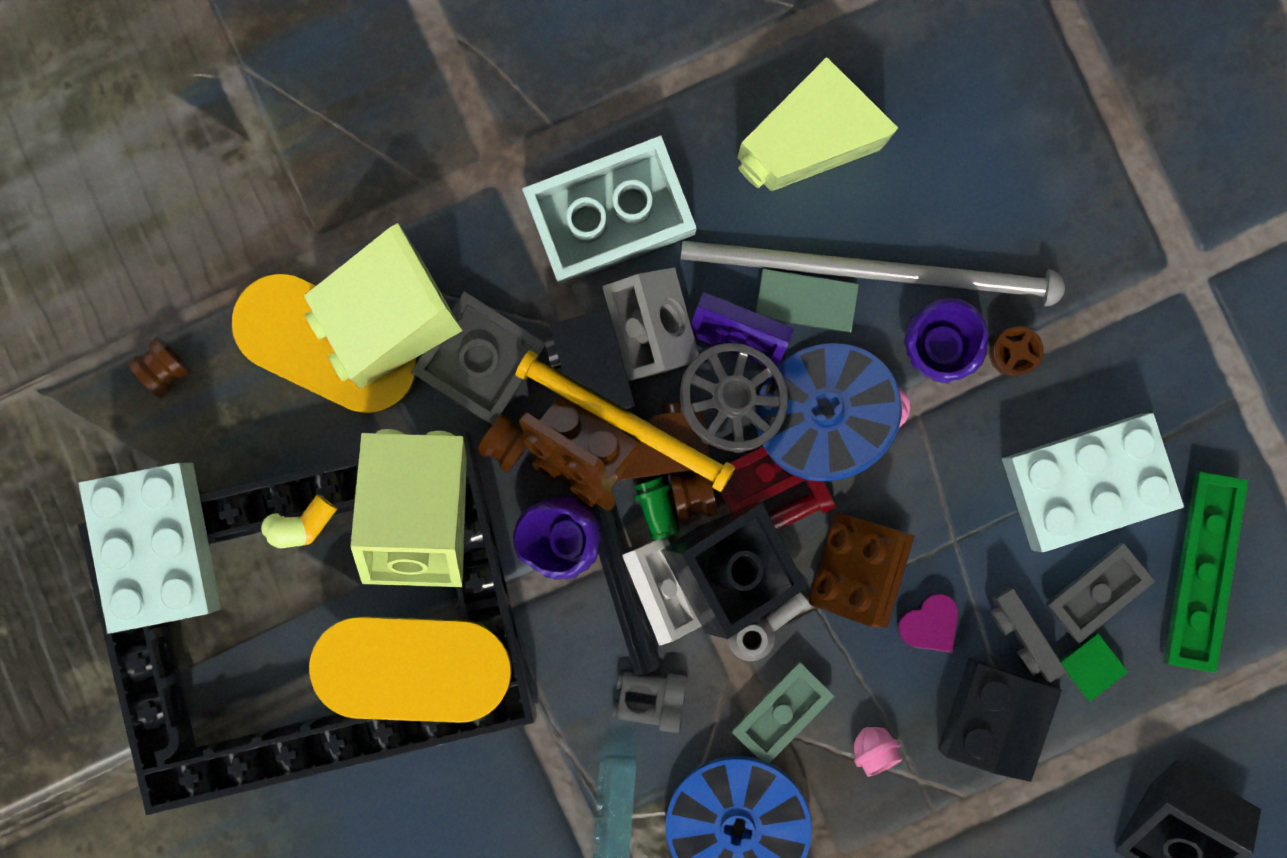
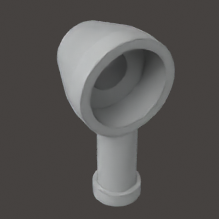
(766, 628)

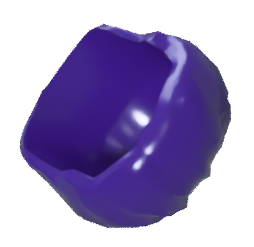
(946, 340)
(557, 537)

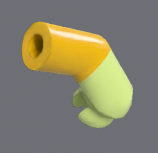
(301, 530)

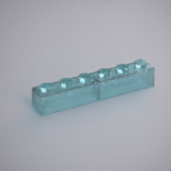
(616, 806)

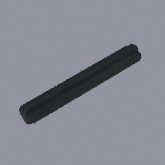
(624, 594)

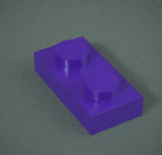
(722, 322)

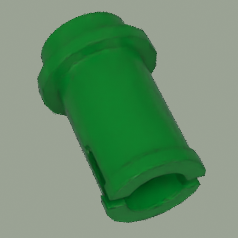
(656, 507)

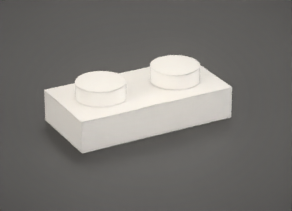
(660, 592)

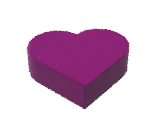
(930, 625)

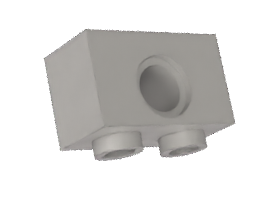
(651, 323)

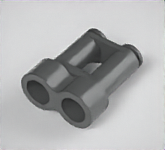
(669, 702)

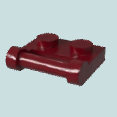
(760, 478)

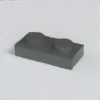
(1100, 592)
(1036, 652)

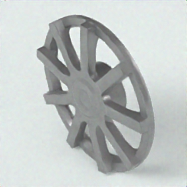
(733, 398)

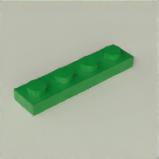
(1205, 572)

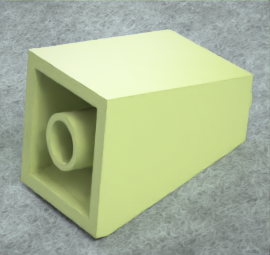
(814, 130)
(380, 310)
(410, 509)

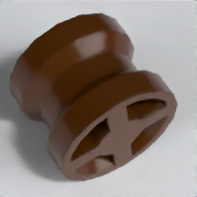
(1028, 348)
(158, 367)
(503, 443)
(693, 496)

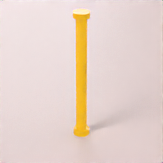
(624, 420)

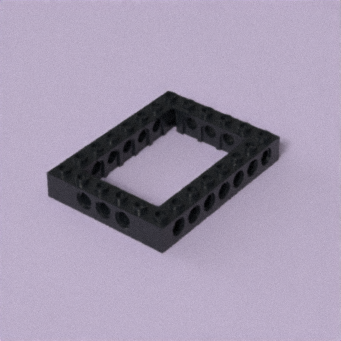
(153, 700)

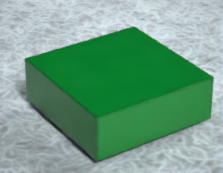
(1092, 666)

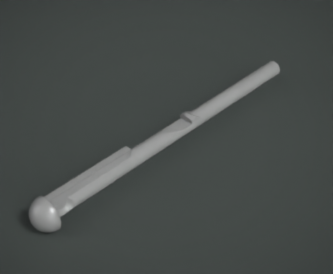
(1049, 288)

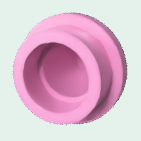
(876, 750)

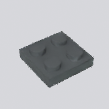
(479, 362)

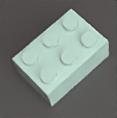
(610, 210)
(1092, 482)
(149, 547)

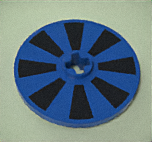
(864, 407)
(744, 789)

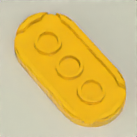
(276, 336)
(410, 669)

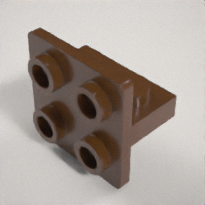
(579, 451)
(861, 570)

